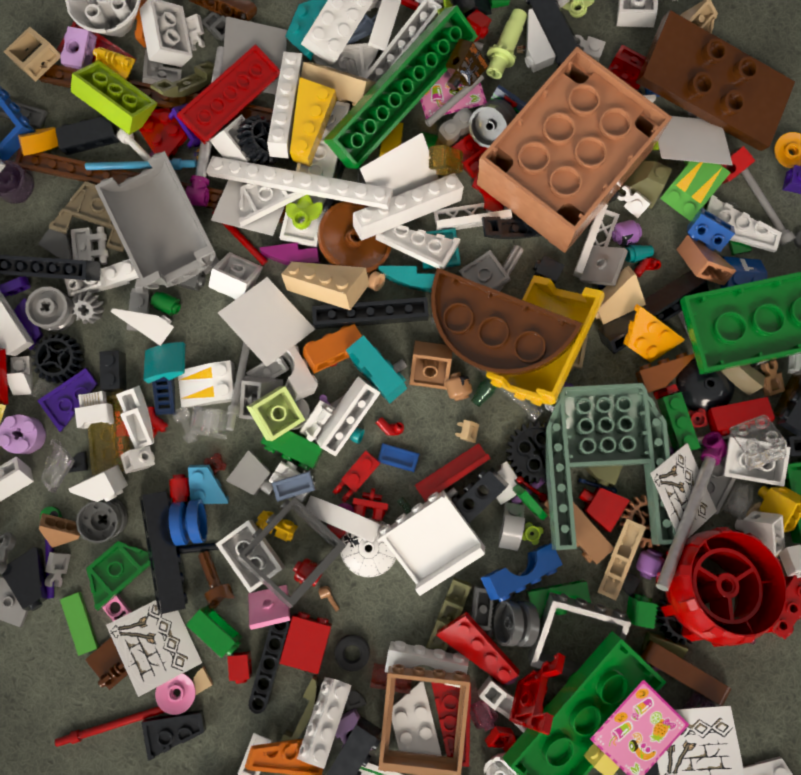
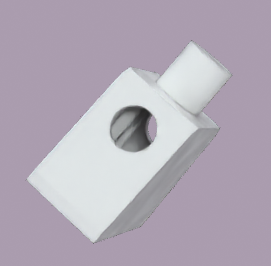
(766, 527)

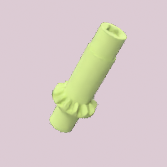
(502, 55)

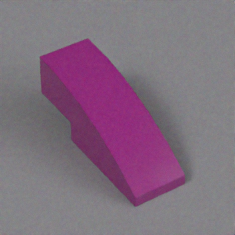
(290, 253)

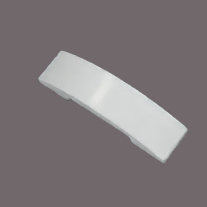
(343, 519)

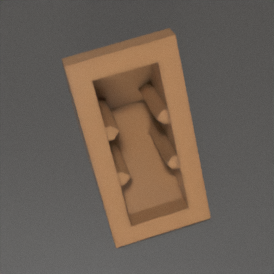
(58, 530)

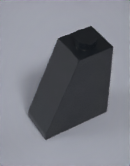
(27, 579)

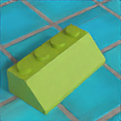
(112, 96)

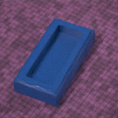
(398, 457)

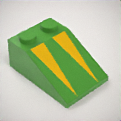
(694, 187)

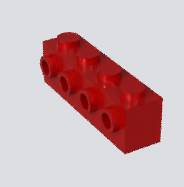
(792, 608)

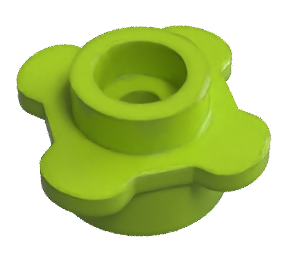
(534, 539)

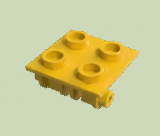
(117, 62)

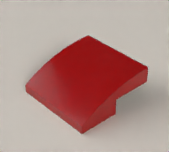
(627, 65)
(471, 154)

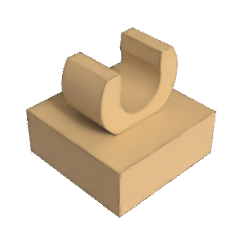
(469, 431)

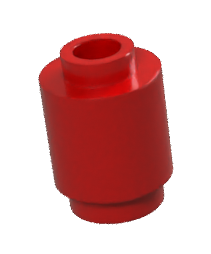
(179, 488)

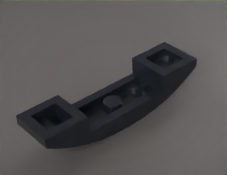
(507, 228)

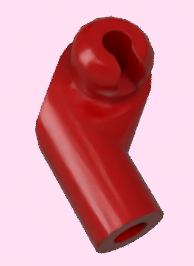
(647, 264)

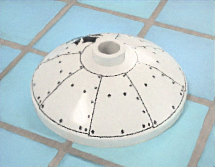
(363, 562)

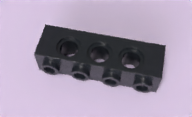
(496, 486)

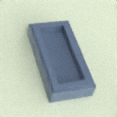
(293, 486)

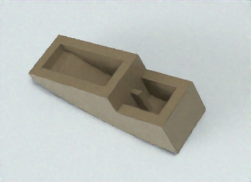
(745, 378)

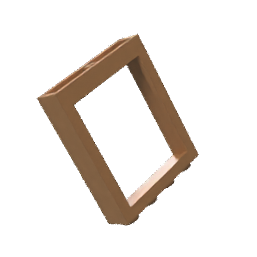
(415, 762)

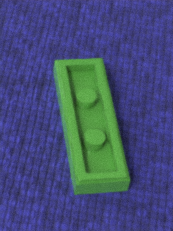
(79, 623)

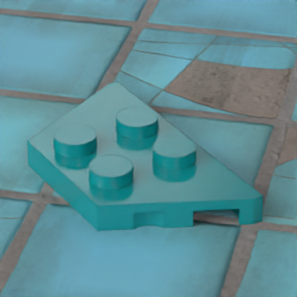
(302, 22)

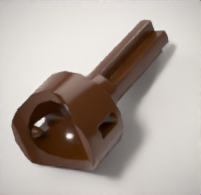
(218, 591)

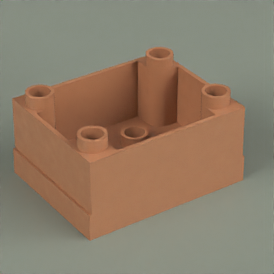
(571, 149)

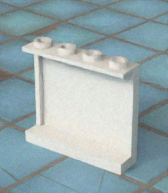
(432, 541)

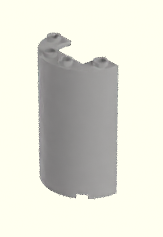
(157, 225)

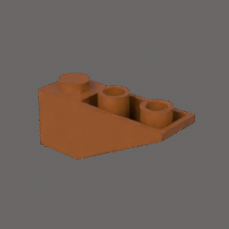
(661, 375)

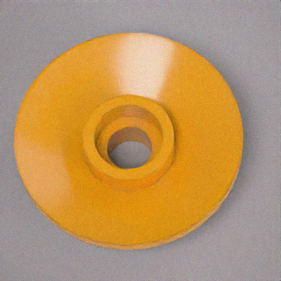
(786, 142)

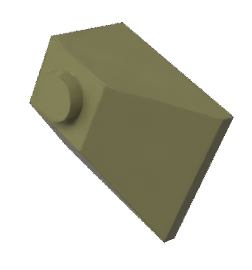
(648, 180)

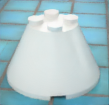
(104, 16)

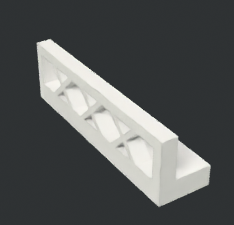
(467, 221)
(591, 238)

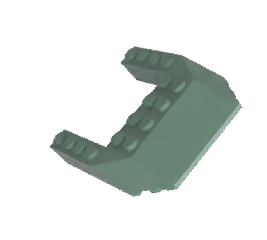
(602, 430)

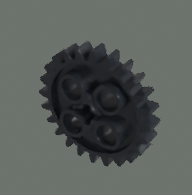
(520, 459)

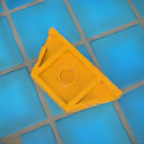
(650, 336)

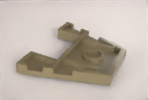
(89, 207)

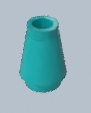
(638, 252)

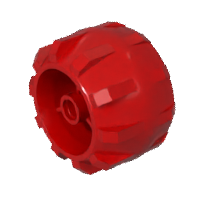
(751, 577)

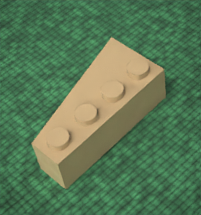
(327, 283)

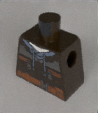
(465, 64)

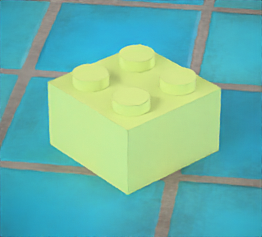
(275, 413)

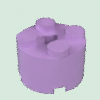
(12, 429)

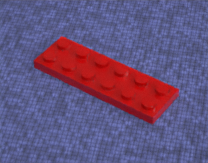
(229, 94)

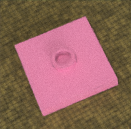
(267, 608)

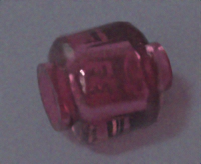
(483, 715)

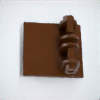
(107, 664)

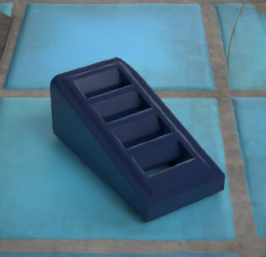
(157, 395)

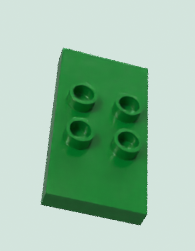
(745, 323)
(581, 710)

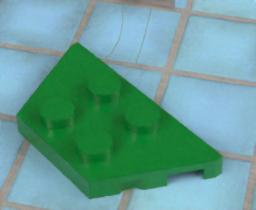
(115, 571)

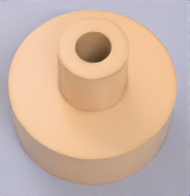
(376, 280)

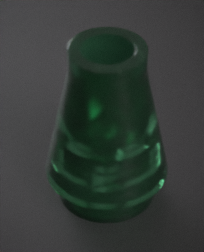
(483, 392)

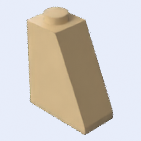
(621, 297)

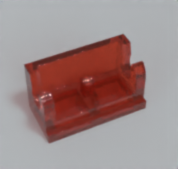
(379, 680)

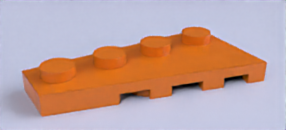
(280, 758)

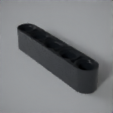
(265, 671)

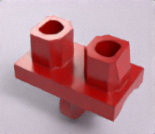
(378, 508)

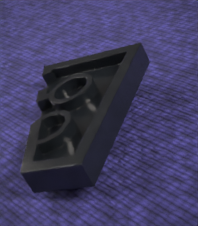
(170, 730)

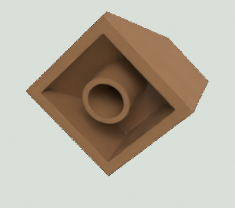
(430, 365)

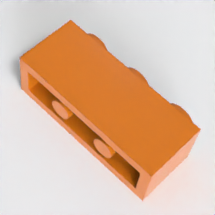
(330, 348)

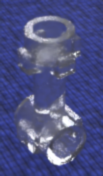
(182, 415)

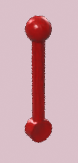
(541, 496)

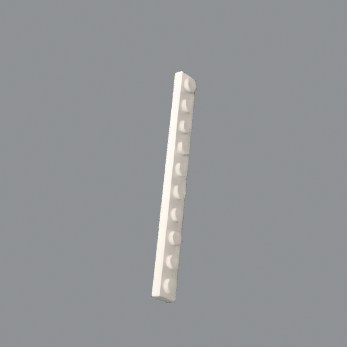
(300, 182)

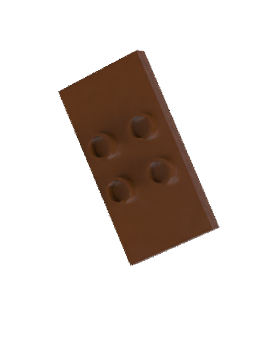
(715, 81)

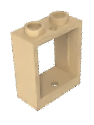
(32, 65)

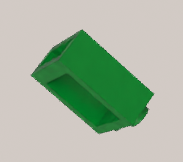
(215, 631)

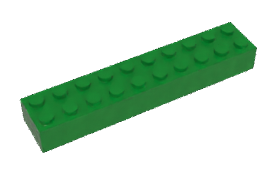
(398, 89)

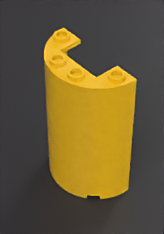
(546, 383)

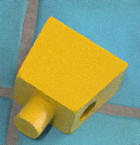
(784, 502)

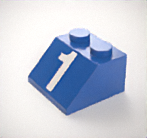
(746, 271)

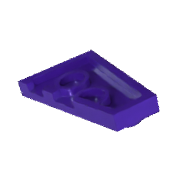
(63, 400)

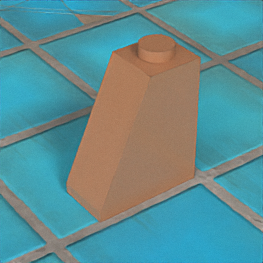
(705, 262)

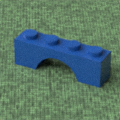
(540, 562)

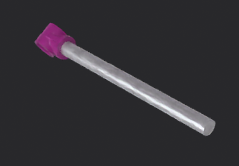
(198, 192)
(714, 450)

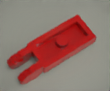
(357, 474)

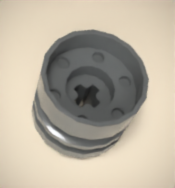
(91, 520)

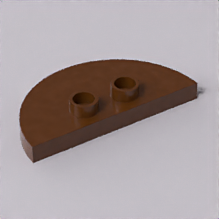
(496, 328)

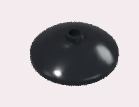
(698, 393)

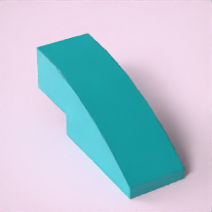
(408, 277)

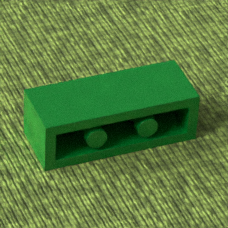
(678, 422)
(295, 447)
(574, 590)

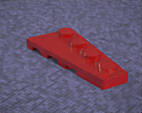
(473, 643)

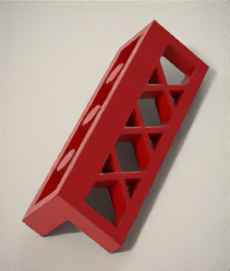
(452, 471)

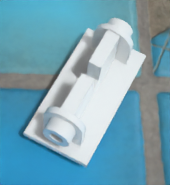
(317, 420)

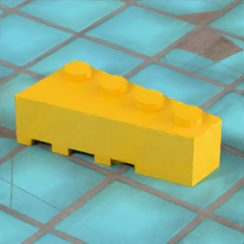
(311, 117)

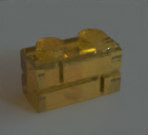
(445, 160)

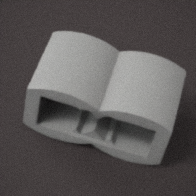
(453, 129)

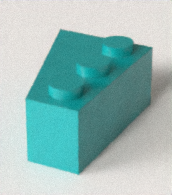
(376, 369)

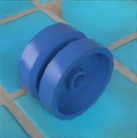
(188, 522)

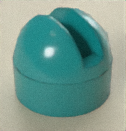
(357, 435)

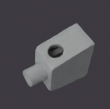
(251, 475)

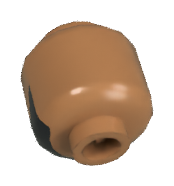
(458, 386)

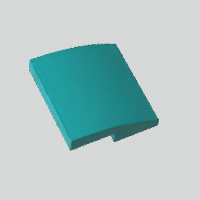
(164, 361)

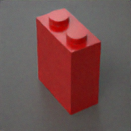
(306, 642)

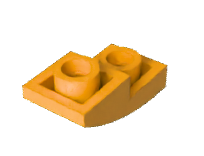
(39, 141)

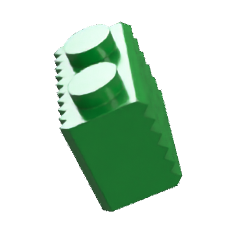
(642, 611)

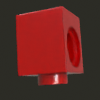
(240, 667)

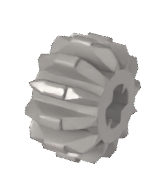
(87, 307)

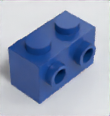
(710, 230)

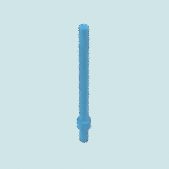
(177, 164)

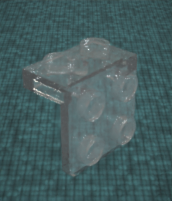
(759, 442)

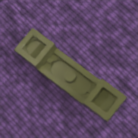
(186, 85)
(310, 694)

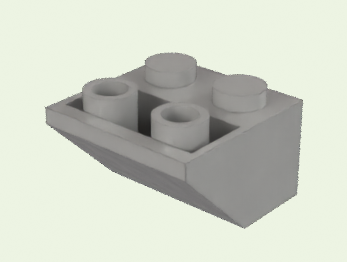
(254, 388)

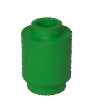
(166, 303)

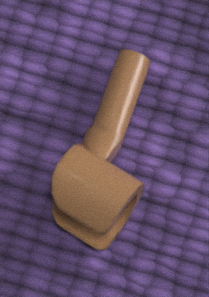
(325, 592)

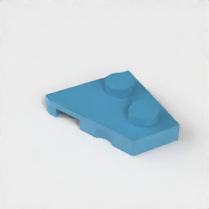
(205, 486)

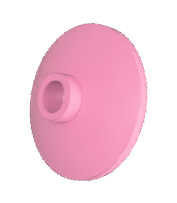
(169, 701)

